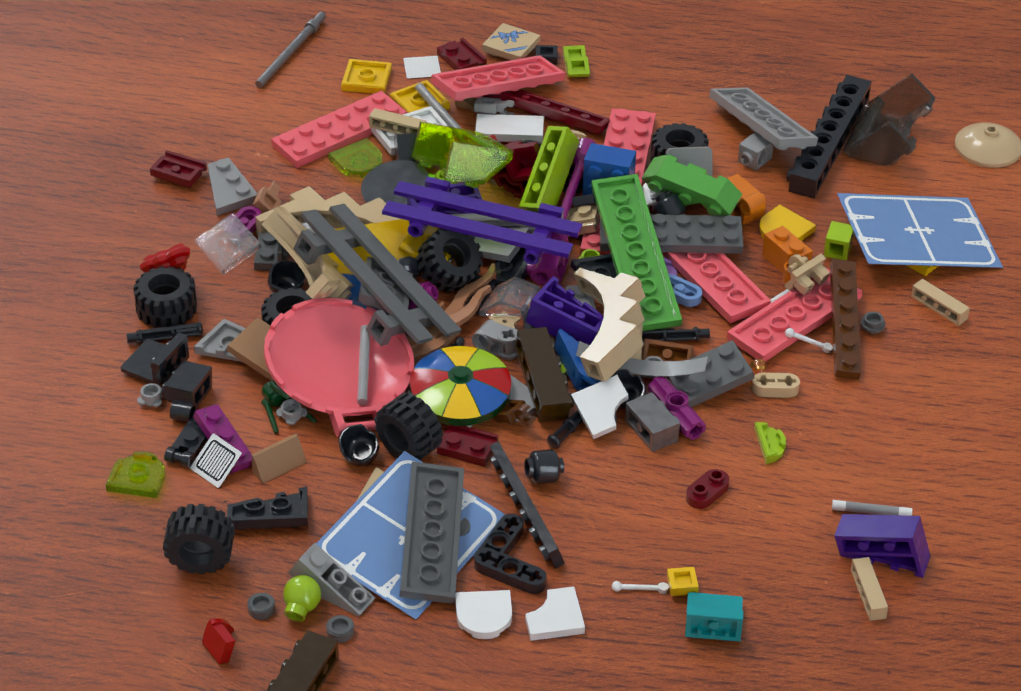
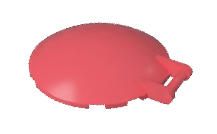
(316, 360)

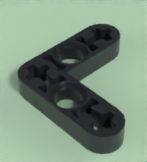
(493, 560)

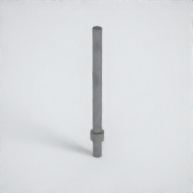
(310, 28)

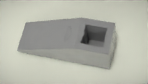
(334, 581)

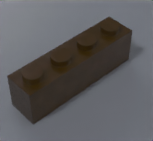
(543, 374)
(308, 665)

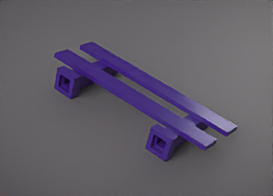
(436, 193)

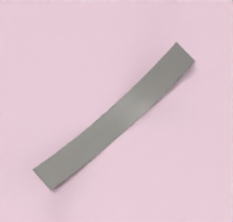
(658, 368)

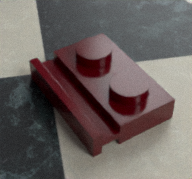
(461, 55)
(178, 169)
(467, 444)

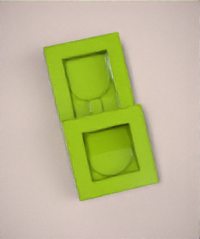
(576, 61)

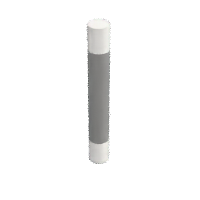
(867, 508)

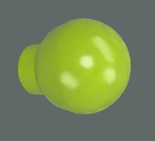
(301, 596)

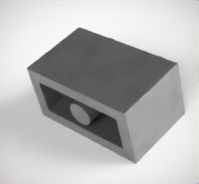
(652, 422)

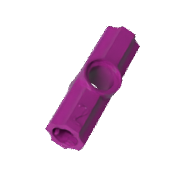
(677, 404)

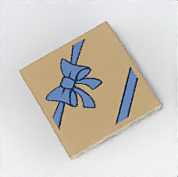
(511, 42)

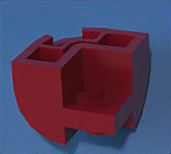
(517, 172)

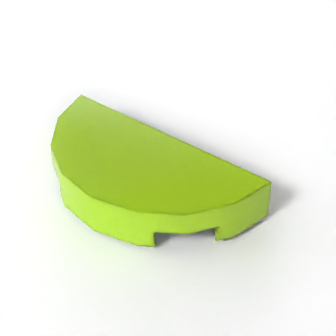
(770, 441)

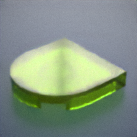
(357, 158)
(137, 475)

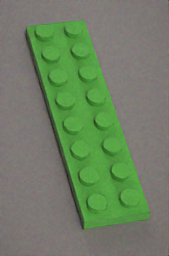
(636, 247)

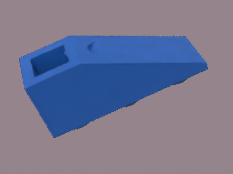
(567, 348)

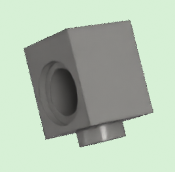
(755, 151)

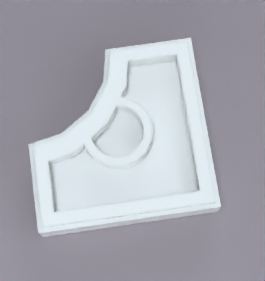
(598, 405)
(557, 616)

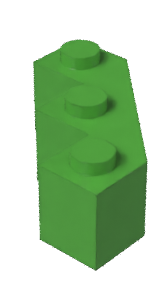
(692, 185)

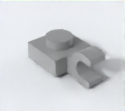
(492, 106)

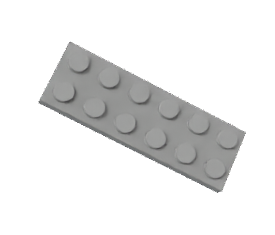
(763, 118)

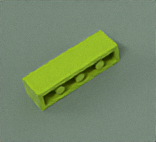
(550, 168)

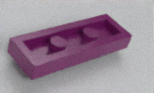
(214, 421)

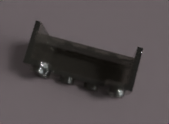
(886, 123)

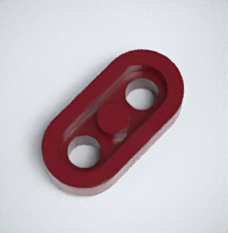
(707, 488)

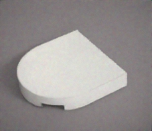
(484, 612)

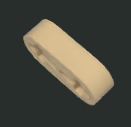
(775, 385)

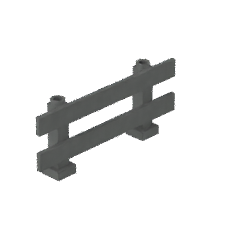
(356, 234)

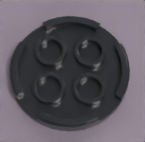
(385, 177)

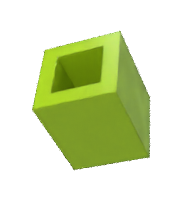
(838, 240)

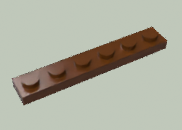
(845, 319)

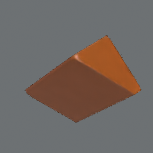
(667, 350)

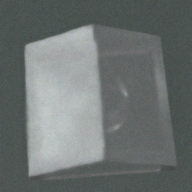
(510, 298)

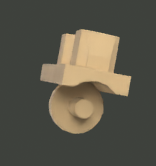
(803, 269)

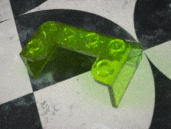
(460, 153)

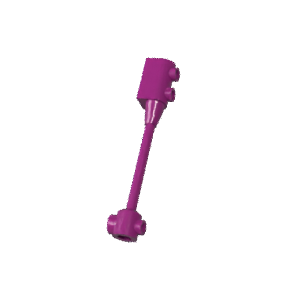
(550, 264)

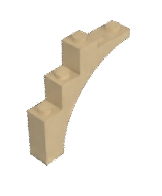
(309, 200)
(322, 276)
(619, 332)

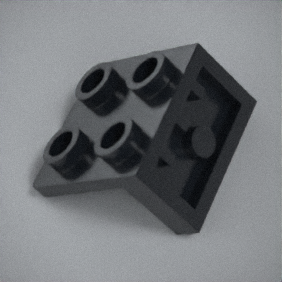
(156, 361)

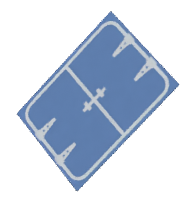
(919, 230)
(372, 534)

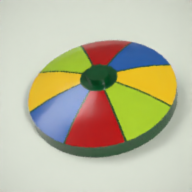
(462, 384)

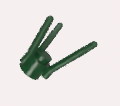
(275, 396)

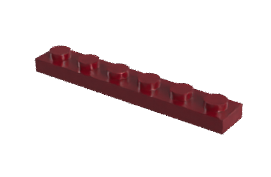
(555, 110)

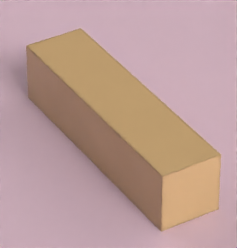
(393, 122)
(940, 302)
(869, 589)

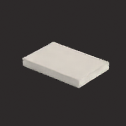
(511, 127)

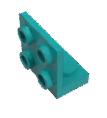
(714, 616)

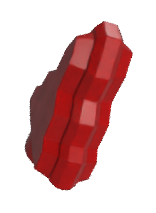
(173, 257)

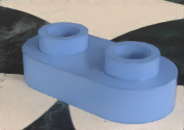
(685, 291)

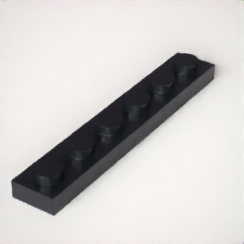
(528, 512)

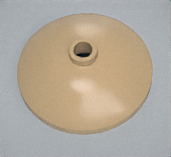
(988, 145)

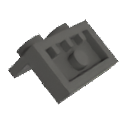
(270, 252)

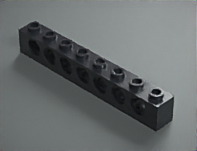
(832, 133)

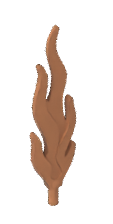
(457, 312)

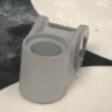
(495, 339)

